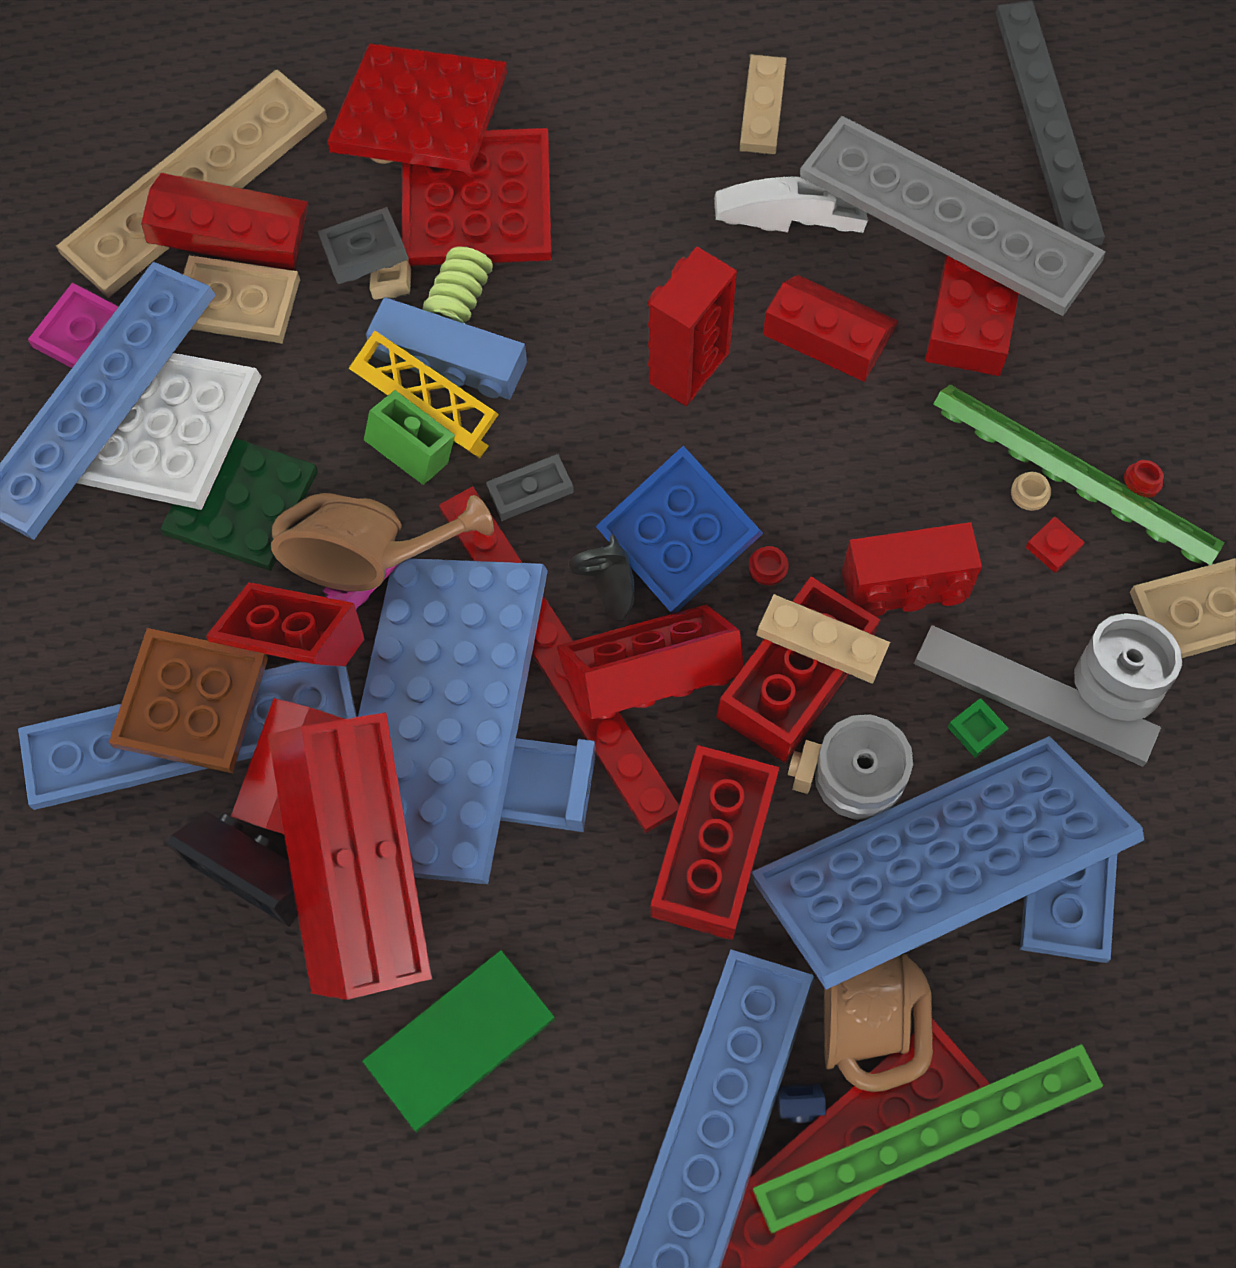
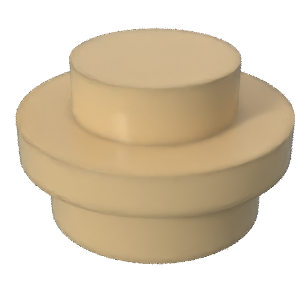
(1031, 491)

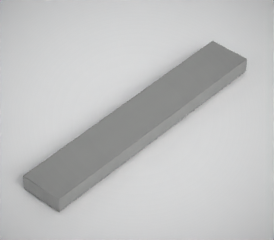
(1034, 695)

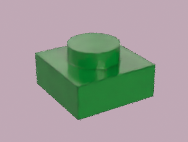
(977, 727)

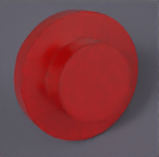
(1144, 478)
(768, 565)

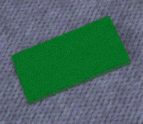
(458, 1041)

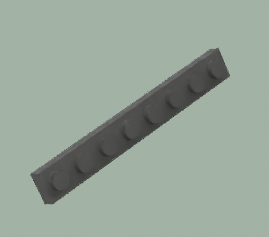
(1049, 122)

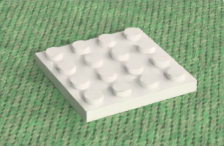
(176, 432)

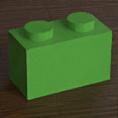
(408, 437)

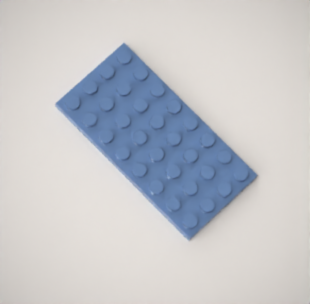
(453, 688)
(943, 860)

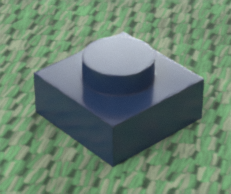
(801, 1102)

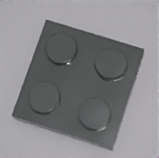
(363, 245)

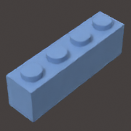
(451, 348)

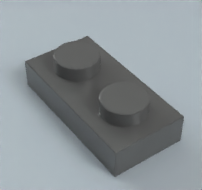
(529, 487)

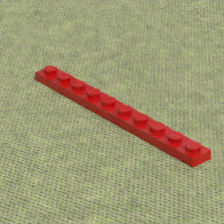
(614, 741)

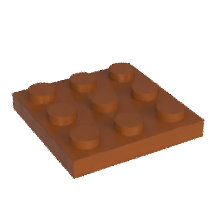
(188, 700)

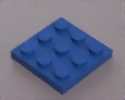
(680, 530)

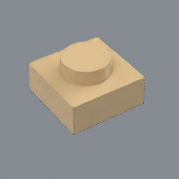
(391, 281)
(804, 765)

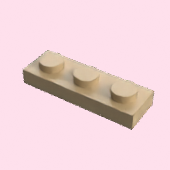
(762, 104)
(823, 638)

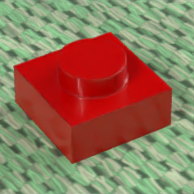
(1055, 544)

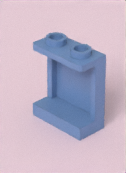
(549, 784)

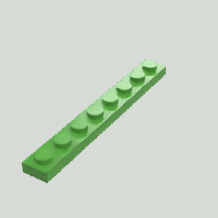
(1090, 482)
(926, 1138)

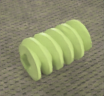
(458, 284)

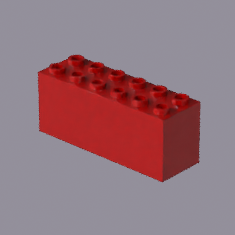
(349, 857)

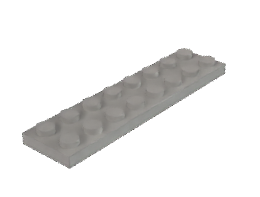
(953, 215)

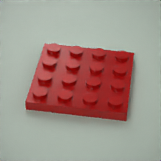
(418, 107)
(492, 209)

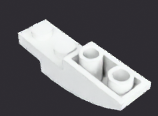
(778, 201)

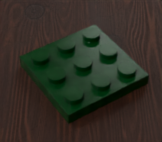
(243, 504)

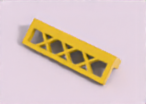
(377, 378)

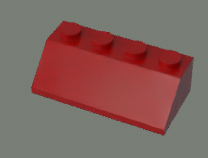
(224, 221)
(652, 661)

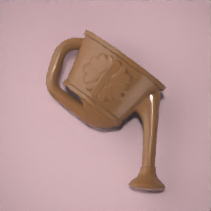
(354, 539)
(873, 1019)

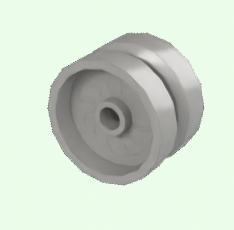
(1128, 667)
(869, 743)

